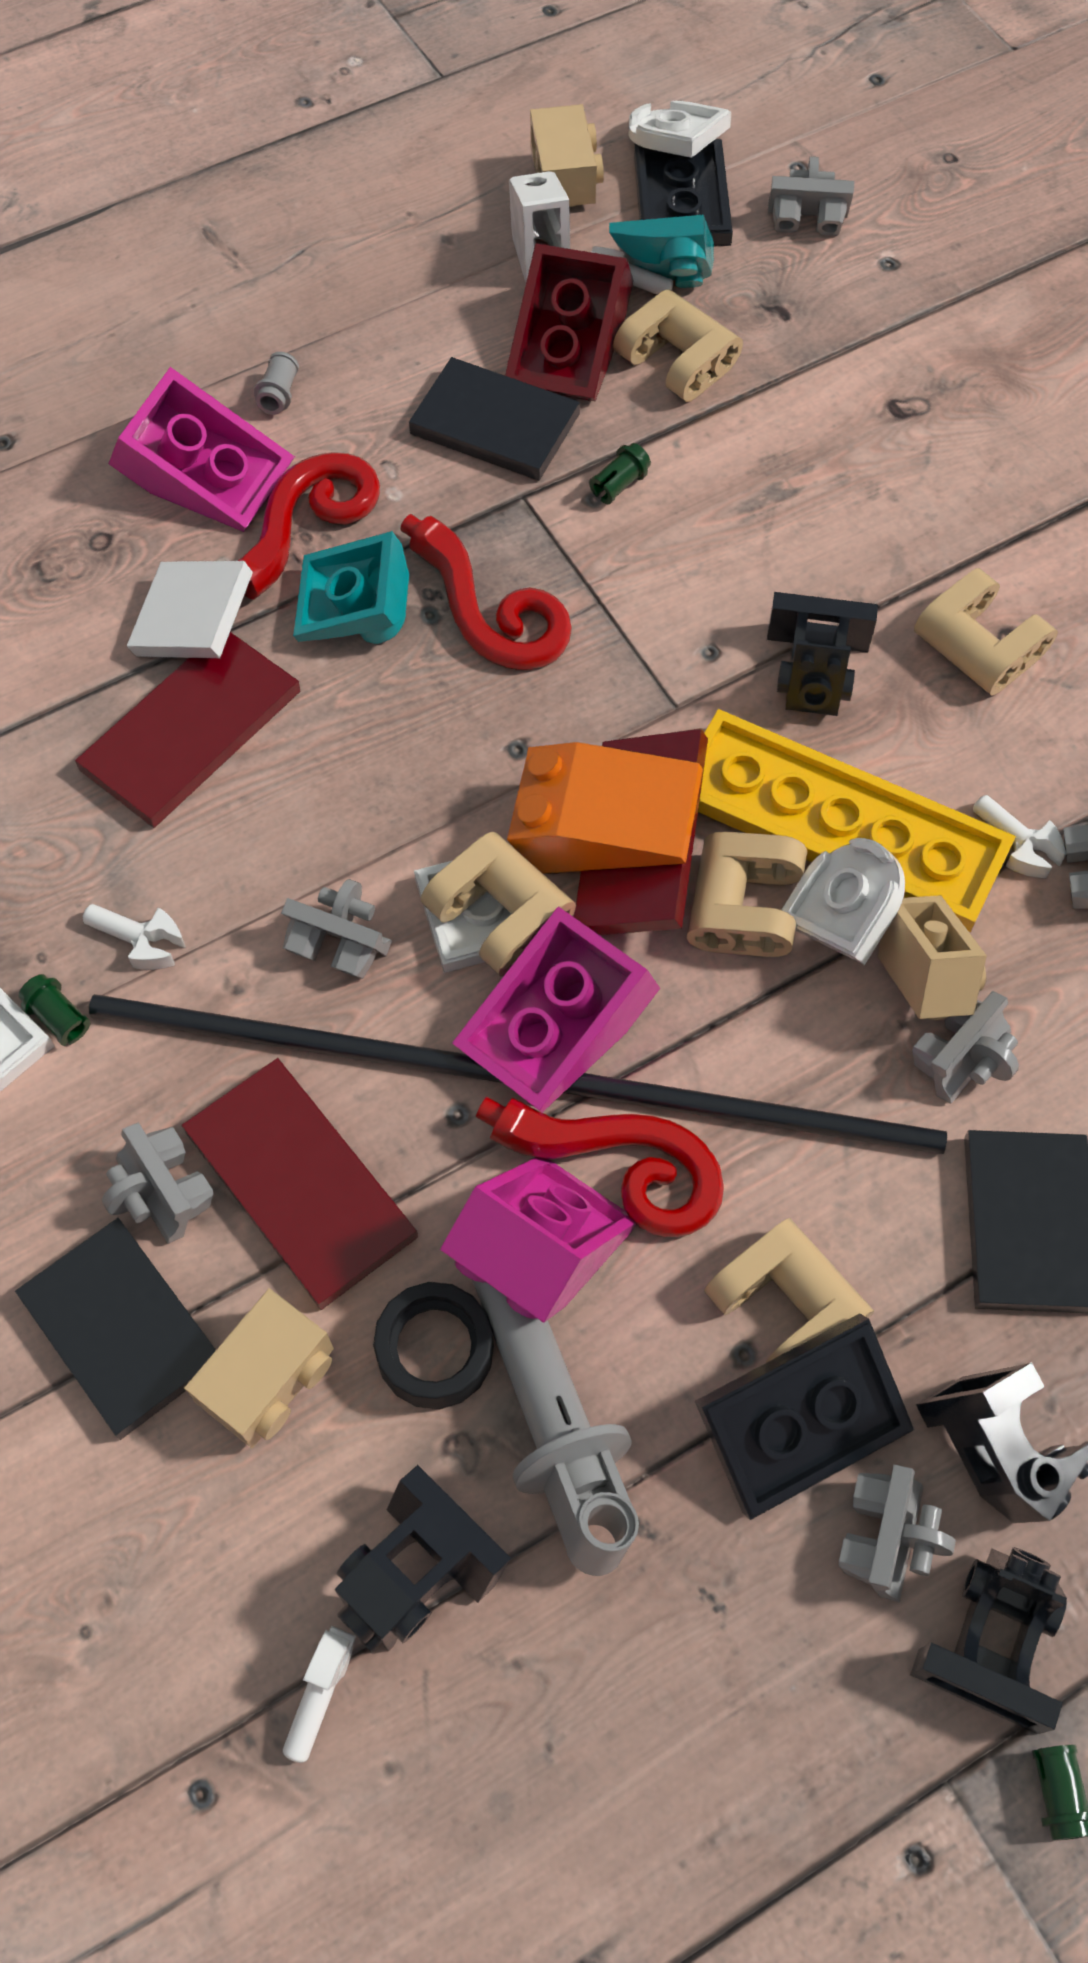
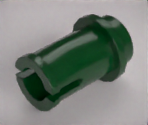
(630, 464)
(43, 998)
(1062, 1792)

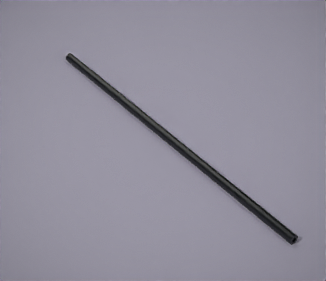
(462, 1065)

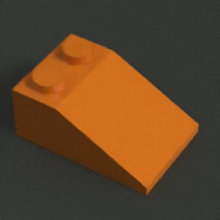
(603, 808)

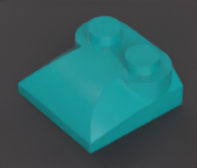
(668, 246)
(353, 591)

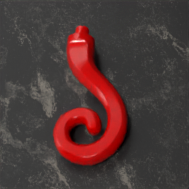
(271, 551)
(447, 554)
(548, 1137)

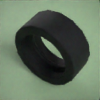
(418, 1300)

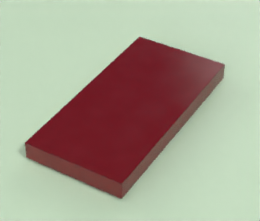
(187, 729)
(648, 895)
(300, 1183)

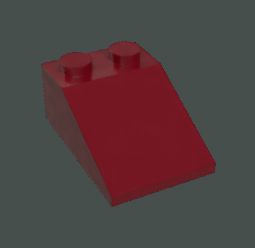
(569, 320)

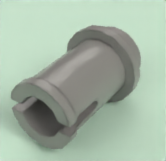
(273, 391)

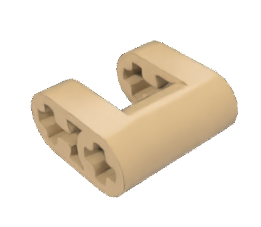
(706, 344)
(953, 631)
(512, 880)
(717, 914)
(799, 1272)

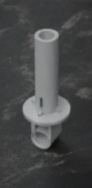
(572, 1458)

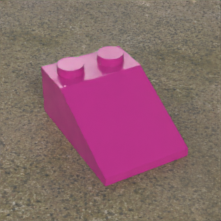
(199, 454)
(556, 1010)
(536, 1236)

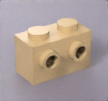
(566, 145)
(933, 959)
(262, 1369)

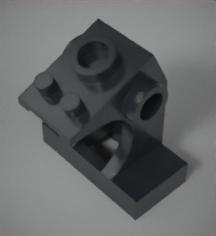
(820, 653)
(986, 1430)
(1025, 1592)
(381, 1598)

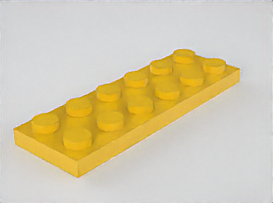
(790, 790)

